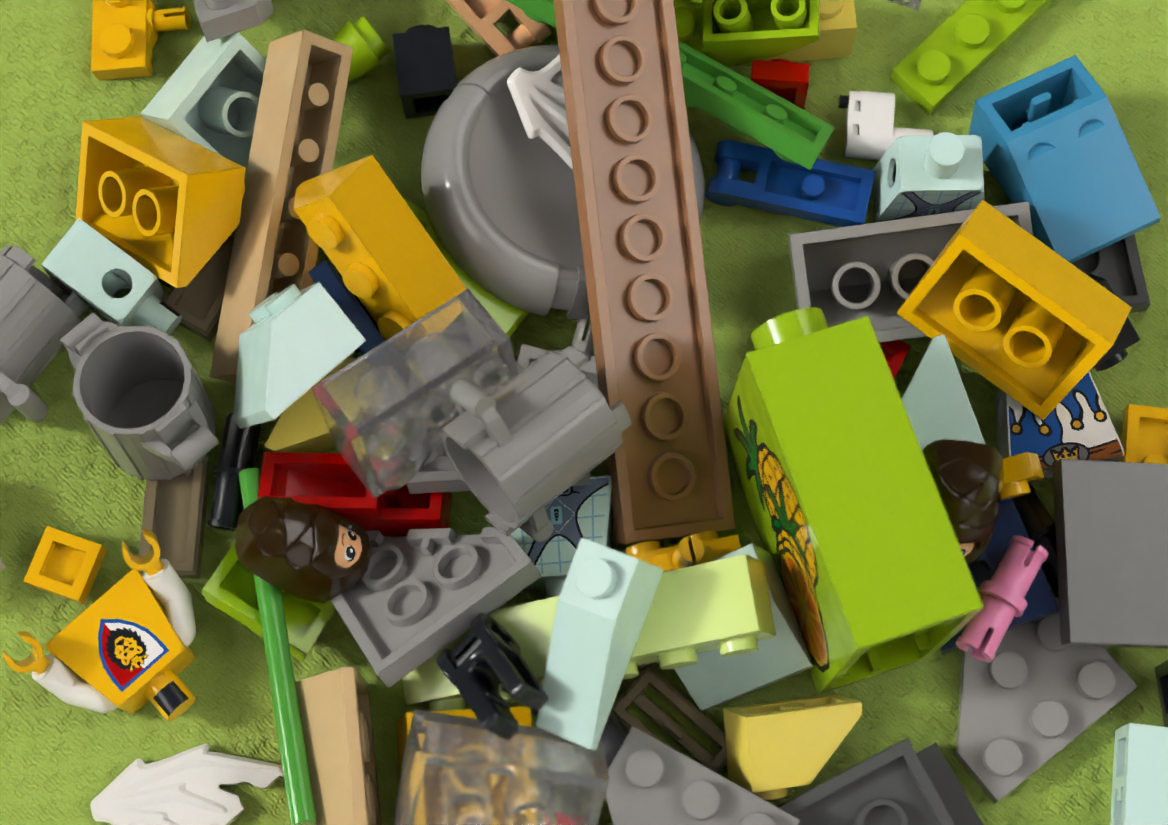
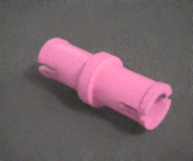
(1002, 598)

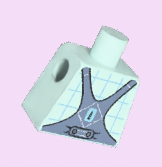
(928, 176)
(99, 270)
(574, 514)

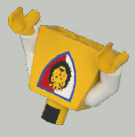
(123, 644)

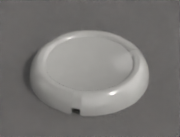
(508, 199)

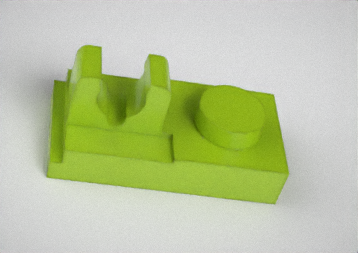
(234, 593)

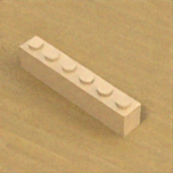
(290, 144)

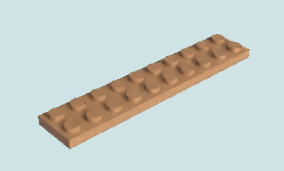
(645, 265)

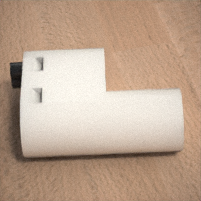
(871, 124)

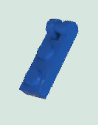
(825, 194)

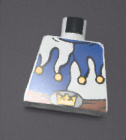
(1073, 430)

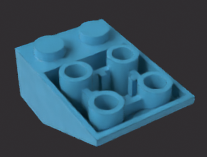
(1066, 154)

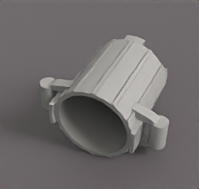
(32, 322)
(141, 398)
(531, 439)

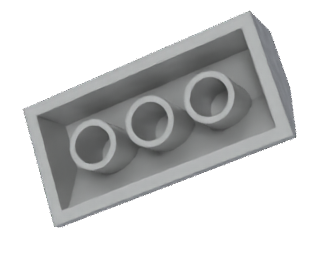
(875, 266)

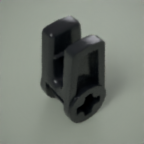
(478, 668)

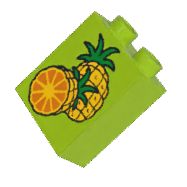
(845, 499)

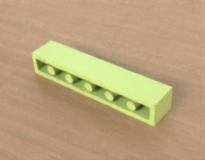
(692, 612)

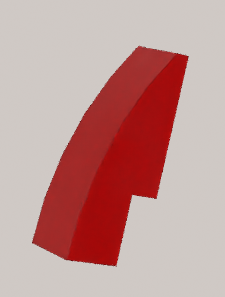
(333, 484)

